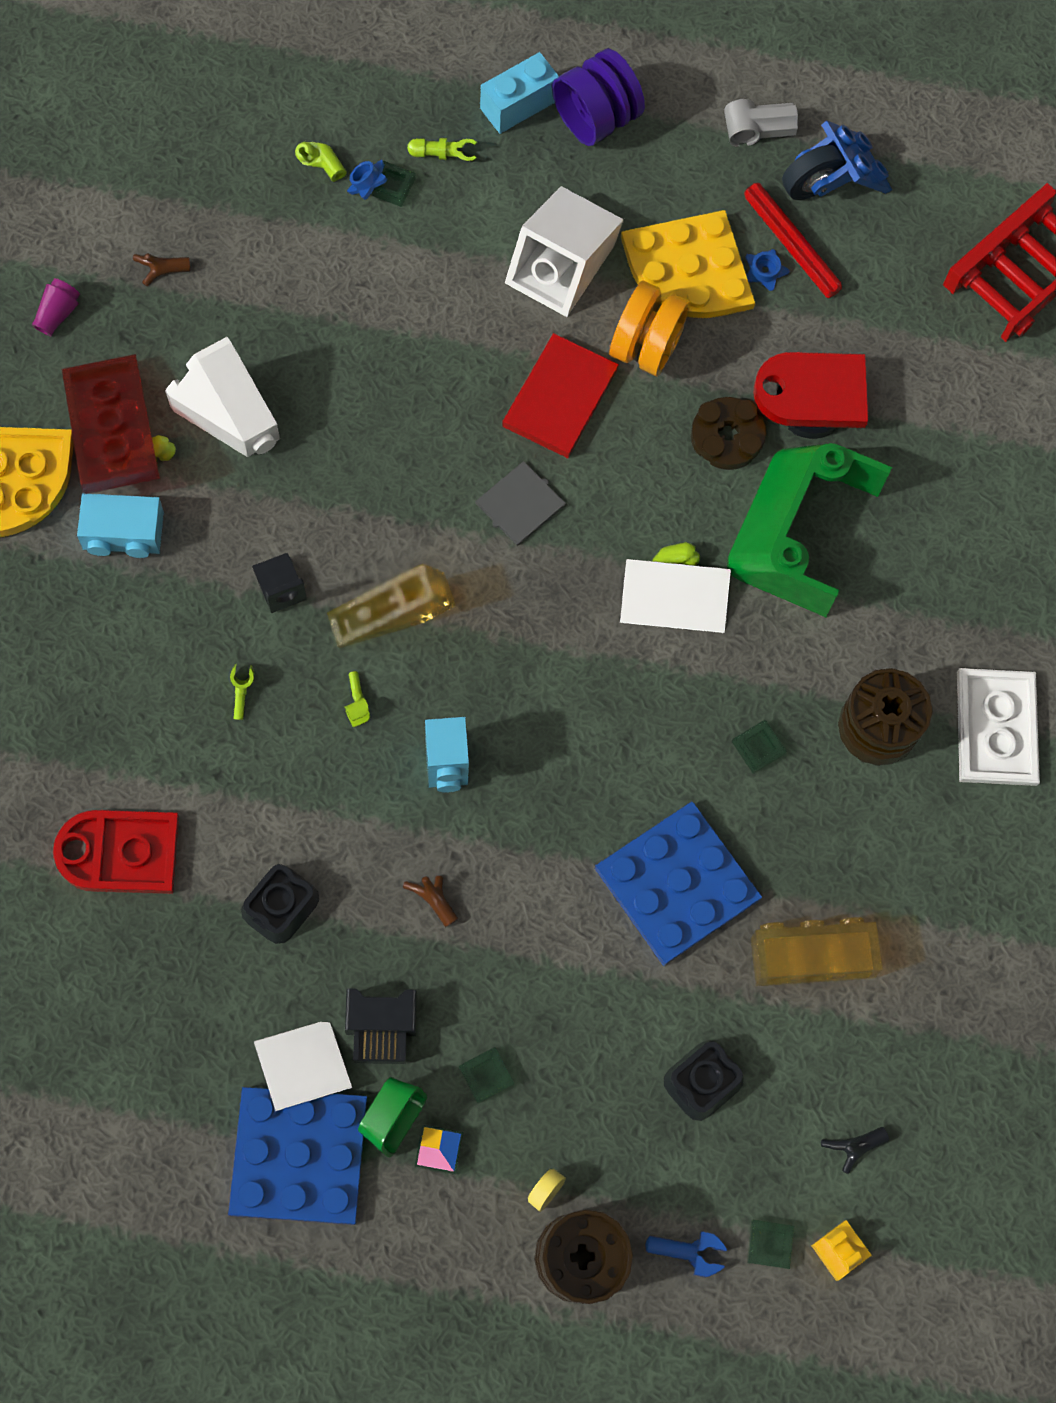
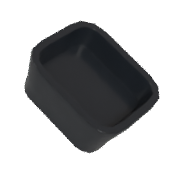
(279, 904)
(703, 1080)

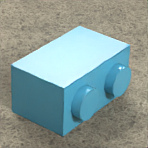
(518, 92)
(120, 524)
(447, 753)

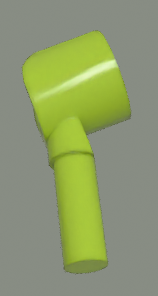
(240, 691)
(357, 711)

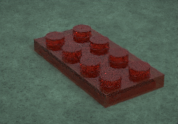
(110, 424)

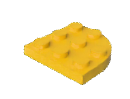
(692, 260)
(32, 475)

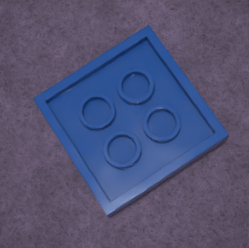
(677, 883)
(298, 1159)

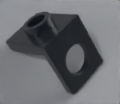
(279, 582)

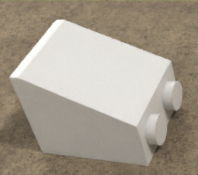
(562, 250)

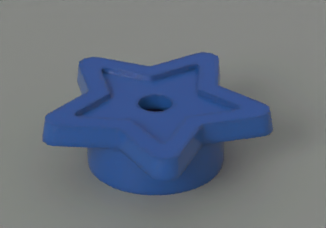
(366, 177)
(769, 260)

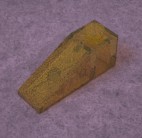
(392, 606)

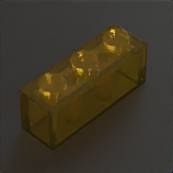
(816, 952)

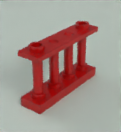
(992, 252)

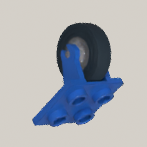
(825, 169)

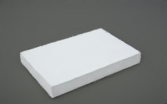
(998, 727)

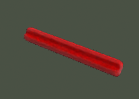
(793, 240)

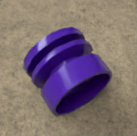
(598, 96)

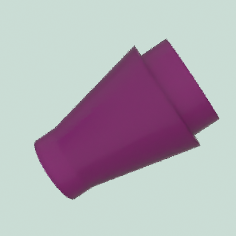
(55, 306)

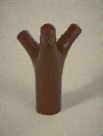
(162, 265)
(434, 897)

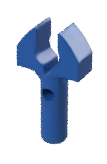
(688, 1251)

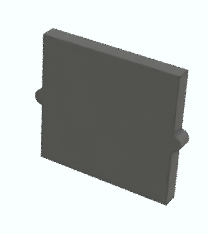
(520, 503)

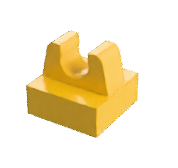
(841, 1250)

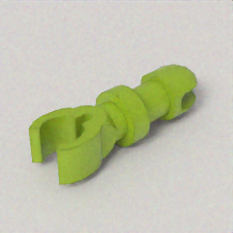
(440, 148)

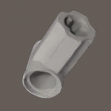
(750, 122)

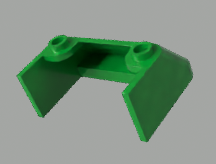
(763, 552)

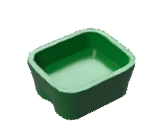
(392, 1115)

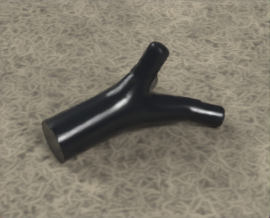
(857, 1146)

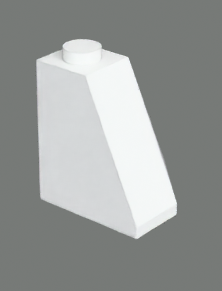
(224, 400)

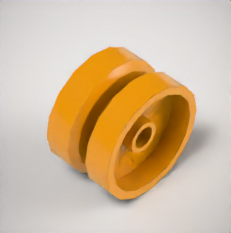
(646, 328)

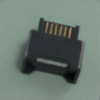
(380, 1026)

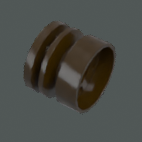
(883, 737)
(608, 1251)

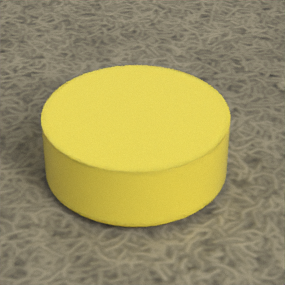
(546, 1189)

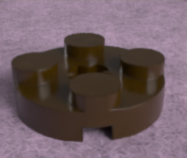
(740, 416)

